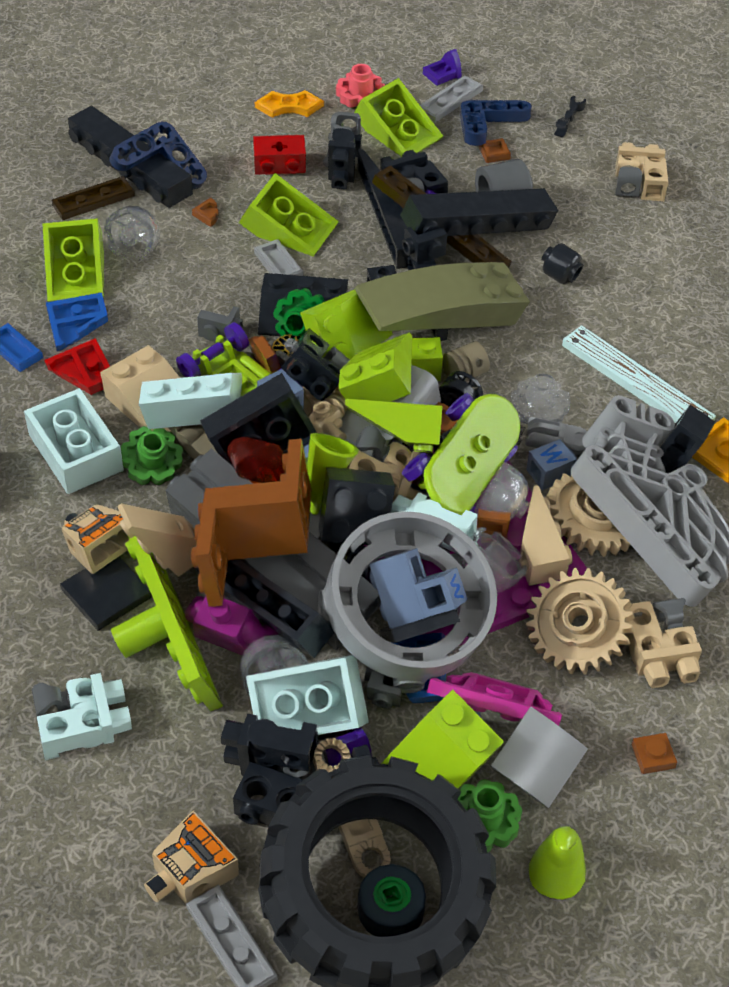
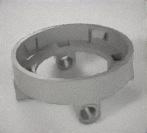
(389, 536)

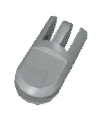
(545, 431)

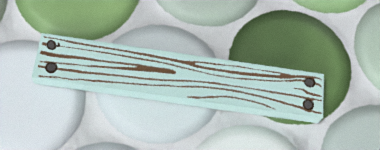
(629, 374)

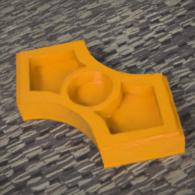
(299, 103)

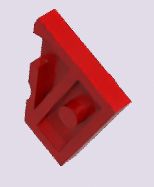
(81, 366)

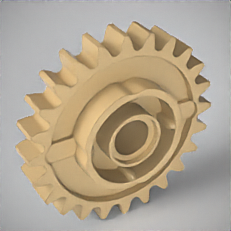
(582, 519)
(593, 640)

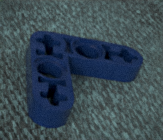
(477, 112)
(163, 146)

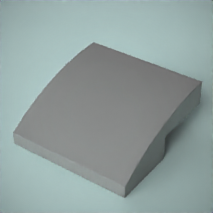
(539, 757)

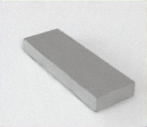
(451, 98)
(231, 940)

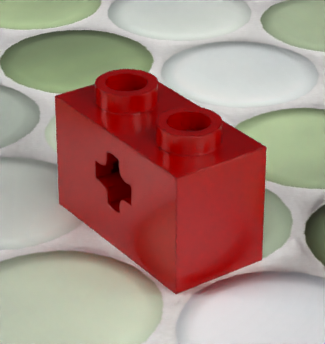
(279, 154)

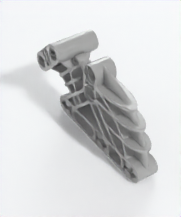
(656, 512)

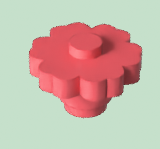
(357, 85)

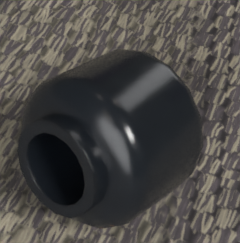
(562, 263)

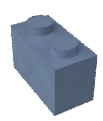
(394, 582)

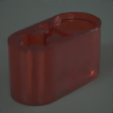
(256, 459)

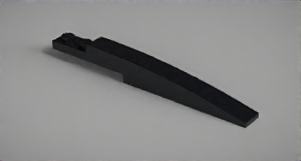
(390, 221)

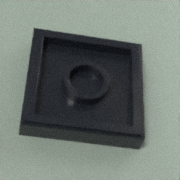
(106, 593)
(419, 627)

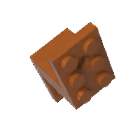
(252, 522)

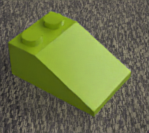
(397, 119)
(288, 216)
(73, 258)
(344, 324)
(379, 371)
(410, 423)
(449, 742)

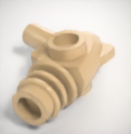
(328, 415)

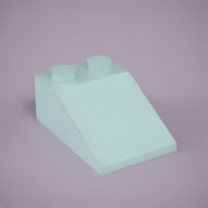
(313, 693)

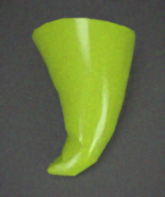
(322, 453)
(558, 864)

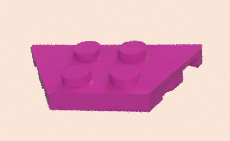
(495, 695)

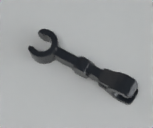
(563, 123)

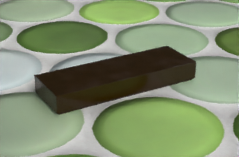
(92, 198)

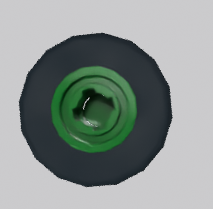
(397, 913)

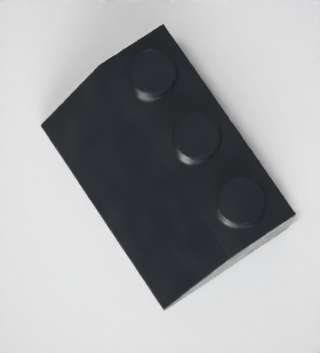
(279, 285)

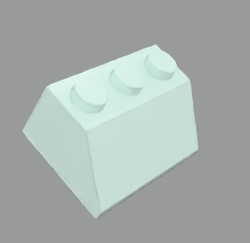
(187, 399)

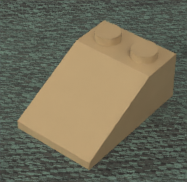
(124, 381)

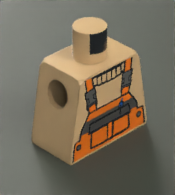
(95, 536)
(190, 862)

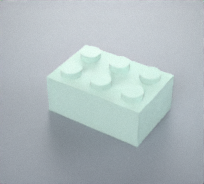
(74, 441)

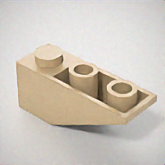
(163, 534)
(542, 543)

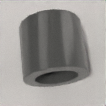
(503, 176)

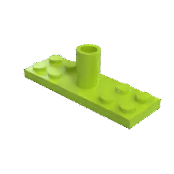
(165, 621)

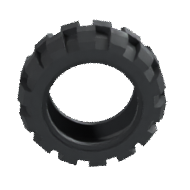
(395, 795)

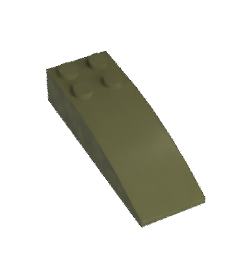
(445, 297)

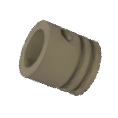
(465, 359)

